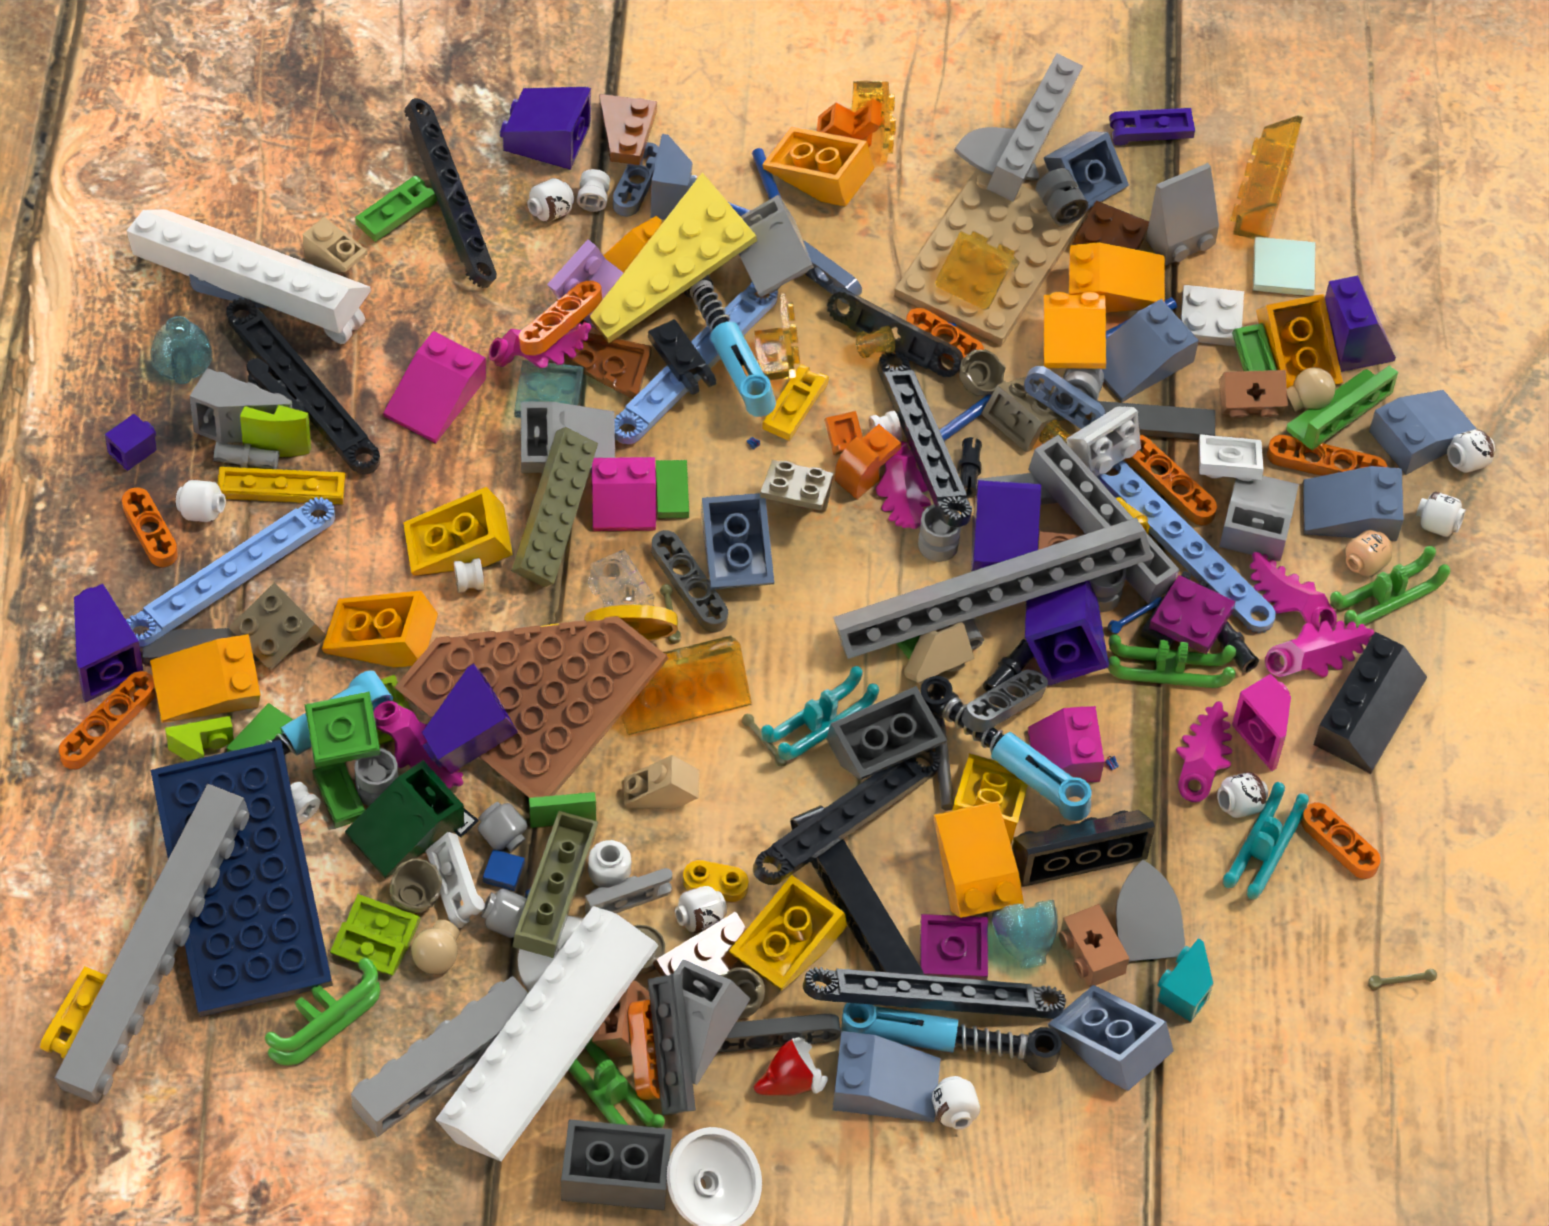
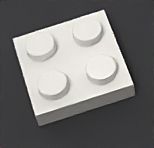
(1212, 313)
(1230, 457)

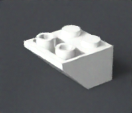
(1107, 440)

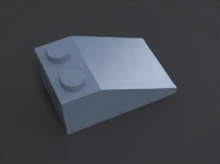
(1147, 350)
(1418, 428)
(1354, 502)
(737, 541)
(1113, 1036)
(884, 1078)

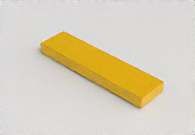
(281, 485)

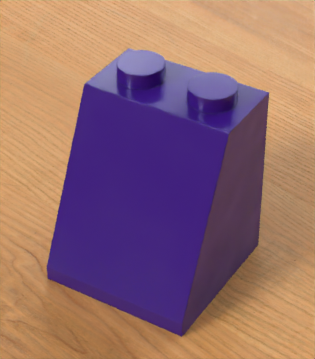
(548, 124)
(1356, 326)
(1004, 521)
(1066, 633)
(104, 643)
(467, 723)

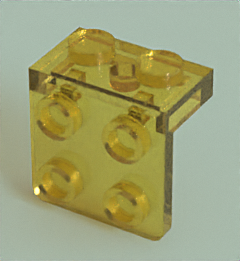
(879, 90)
(975, 269)
(775, 346)

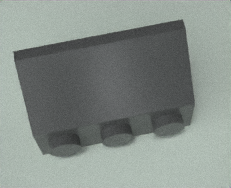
(885, 734)
(616, 1164)

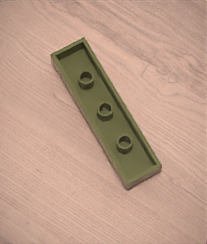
(554, 507)
(555, 884)

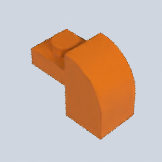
(846, 123)
(860, 461)

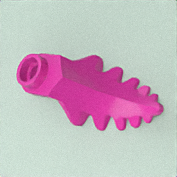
(505, 348)
(904, 488)
(1289, 593)
(1318, 649)
(409, 740)
(1204, 752)

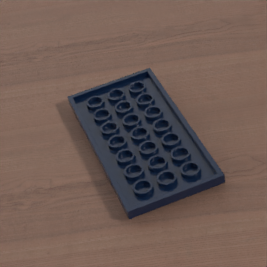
(261, 917)

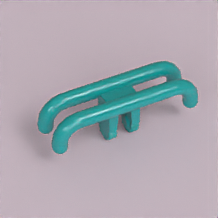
(819, 715)
(1266, 841)

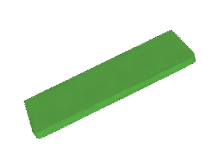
(1348, 404)

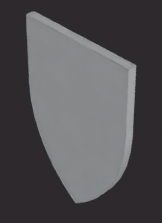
(985, 147)
(1149, 916)

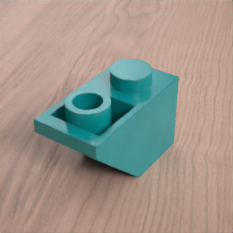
(1189, 984)

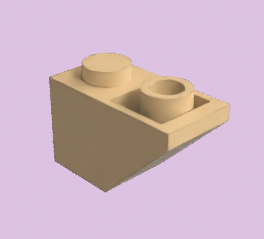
(331, 247)
(939, 652)
(662, 785)

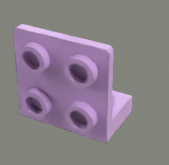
(585, 265)

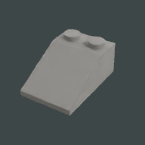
(1184, 215)

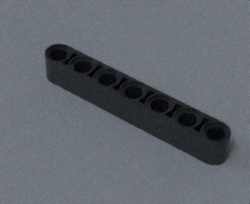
(861, 907)

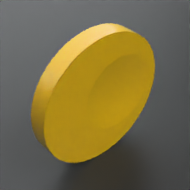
(647, 620)

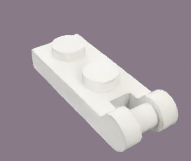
(456, 880)

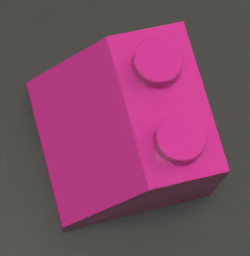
(624, 494)
(1263, 718)
(1071, 741)

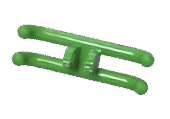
(1390, 590)
(1170, 664)
(329, 1023)
(610, 1088)

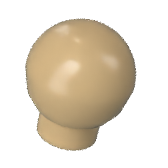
(1311, 389)
(436, 948)

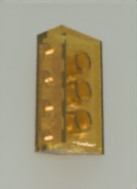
(1266, 178)
(691, 685)

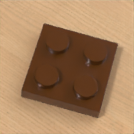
(1112, 227)

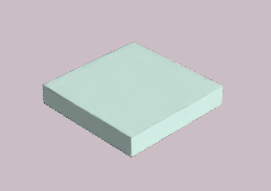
(1284, 266)

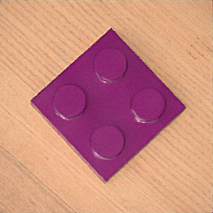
(1192, 614)
(954, 946)

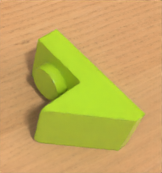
(191, 738)

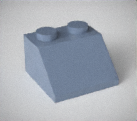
(1092, 165)
(670, 178)

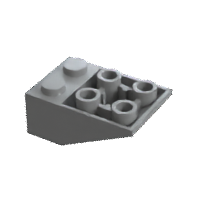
(779, 247)
(219, 403)
(542, 421)
(1259, 516)
(710, 1011)

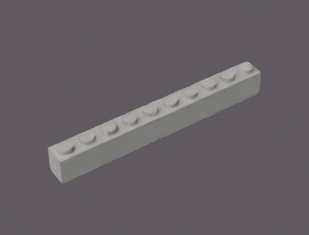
(992, 588)
(152, 944)

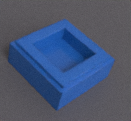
(503, 870)

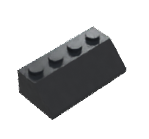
(1371, 704)
(1082, 847)

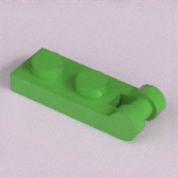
(395, 208)

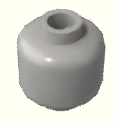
(502, 826)
(503, 912)

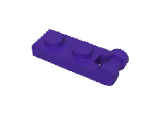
(1152, 125)

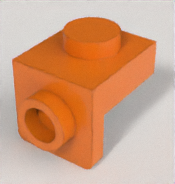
(842, 430)

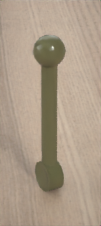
(666, 590)
(748, 720)
(1375, 981)

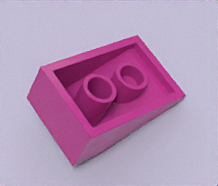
(436, 387)

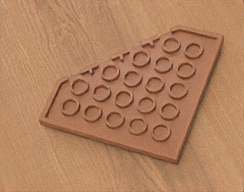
(555, 683)

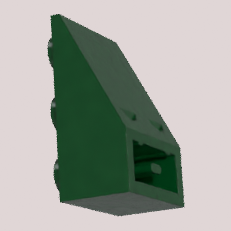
(406, 819)

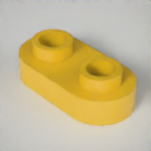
(716, 877)

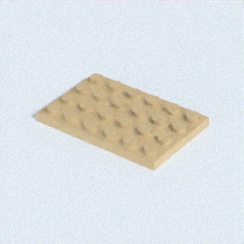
(1020, 226)

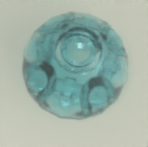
(180, 350)
(1027, 932)

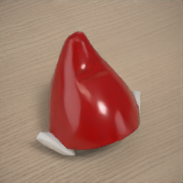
(791, 1072)

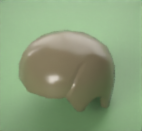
(981, 372)
(415, 885)
(751, 985)

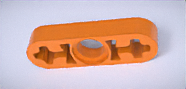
(939, 326)
(149, 514)
(1342, 854)
(643, 1050)

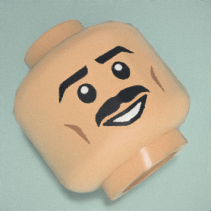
(1369, 552)

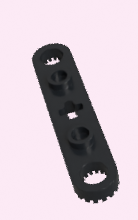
(914, 342)

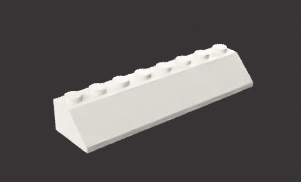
(246, 268)
(546, 1034)

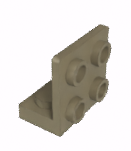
(1019, 413)
(797, 485)
(275, 626)

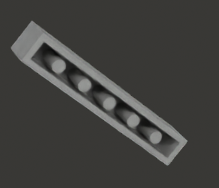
(1034, 127)
(1096, 508)
(437, 1060)

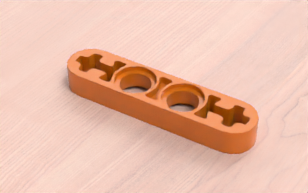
(540, 336)
(1327, 454)
(1173, 477)
(111, 722)

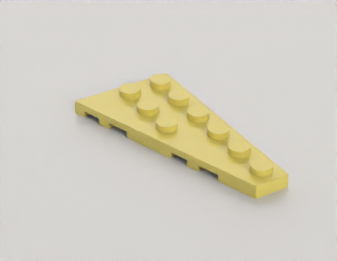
(685, 249)

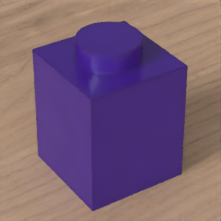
(131, 441)

